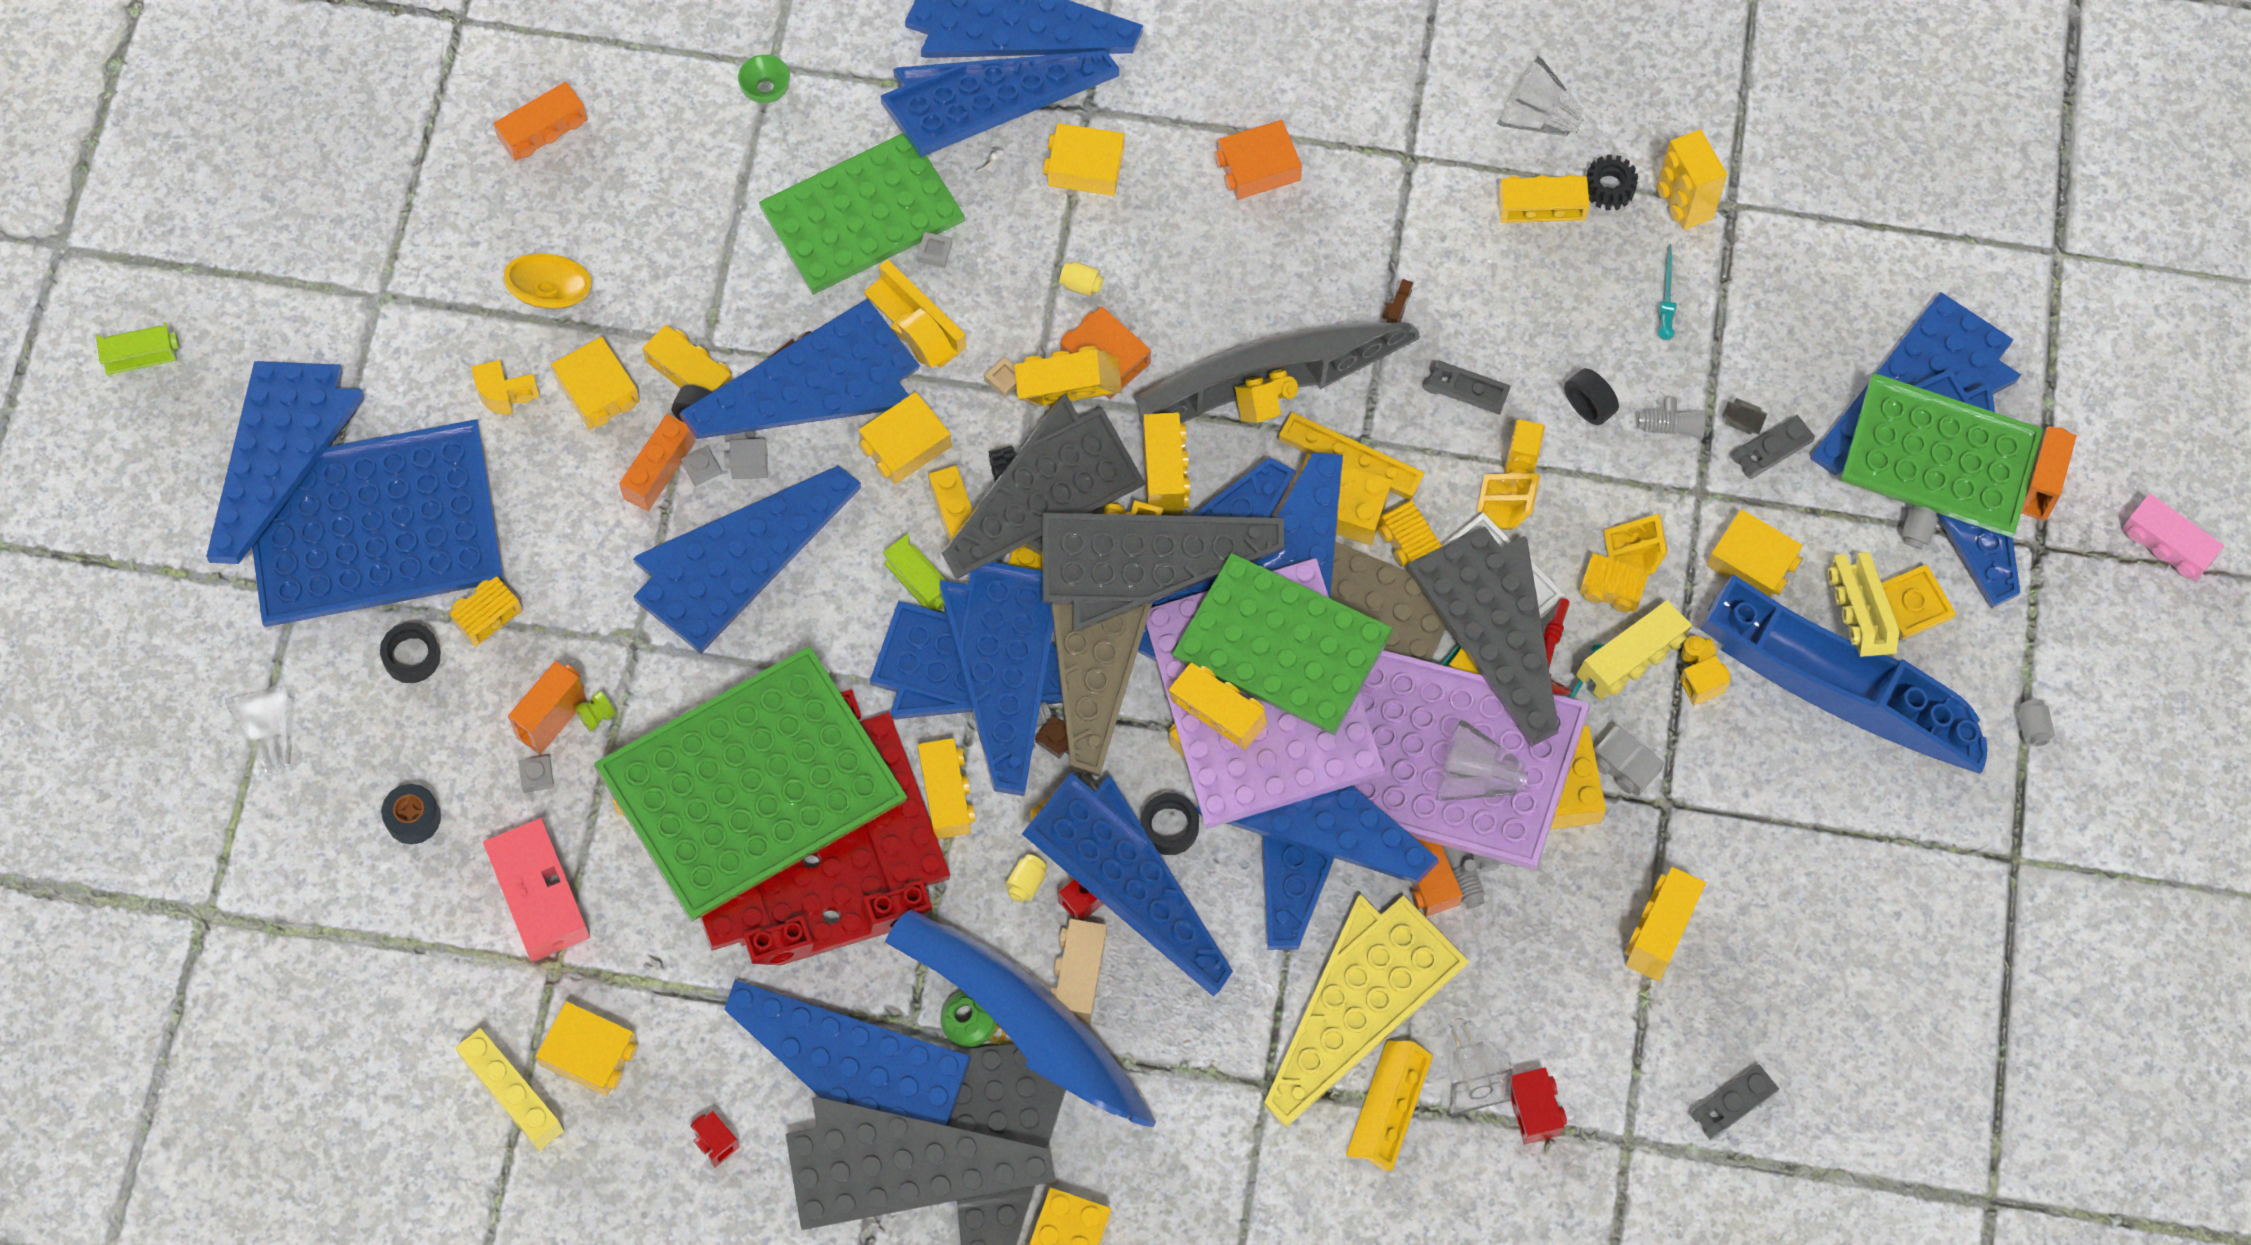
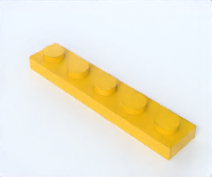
(1315, 438)

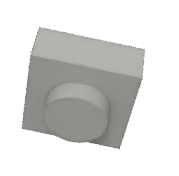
(934, 250)
(700, 466)
(536, 774)

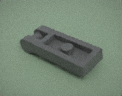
(1467, 387)
(1774, 446)
(1735, 1101)

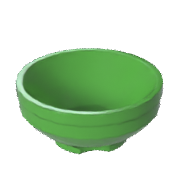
(761, 69)
(969, 1033)

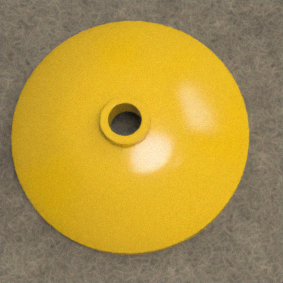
(547, 281)

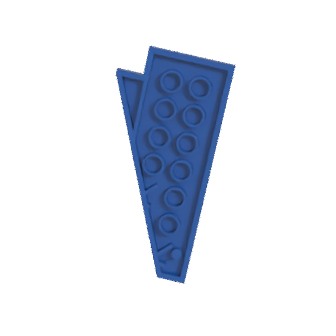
(1939, 341)
(829, 374)
(281, 434)
(1311, 517)
(721, 567)
(1003, 655)
(924, 668)
(852, 1058)

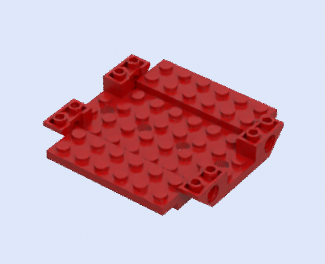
(862, 877)

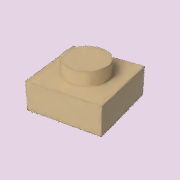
(1002, 377)

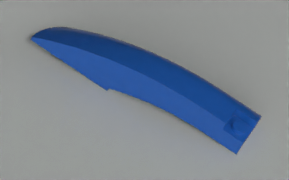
(1827, 671)
(1033, 1018)

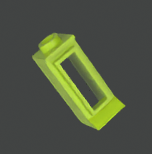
(137, 349)
(915, 573)

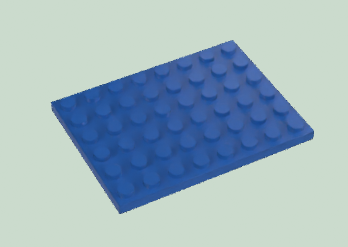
(381, 526)

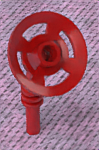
(1552, 636)

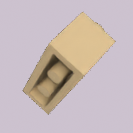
(1080, 967)

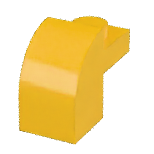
(923, 337)
(497, 392)

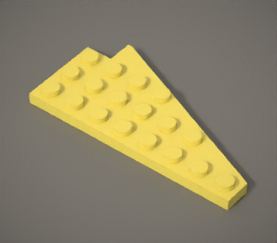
(1370, 987)

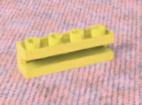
(1864, 605)
(1634, 650)

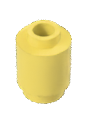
(1081, 279)
(1026, 878)

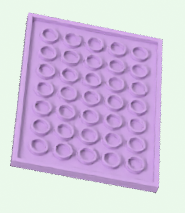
(1412, 717)
(1286, 758)

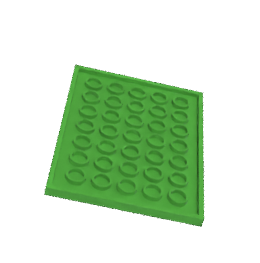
(750, 783)

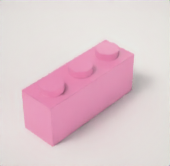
(2172, 538)

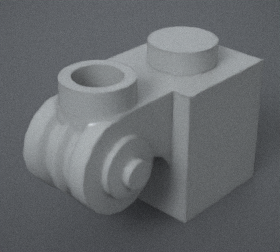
(746, 456)

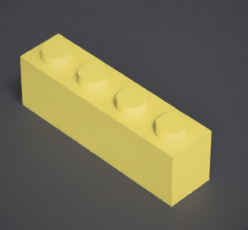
(509, 1089)

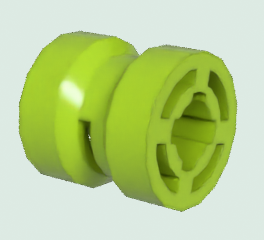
(594, 711)

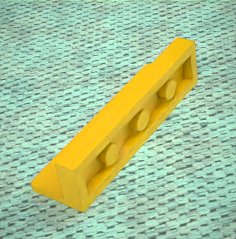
(898, 295)
(1390, 1103)

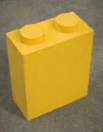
(1084, 159)
(595, 383)
(904, 438)
(1756, 554)
(587, 1049)

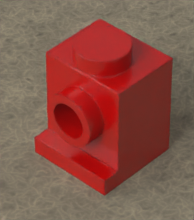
(714, 1138)

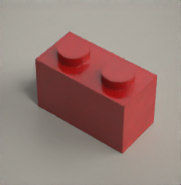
(1536, 1106)

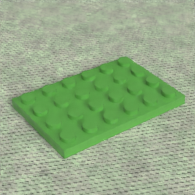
(860, 212)
(1942, 455)
(1283, 643)

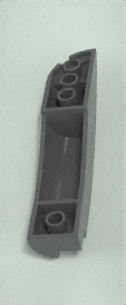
(1309, 356)

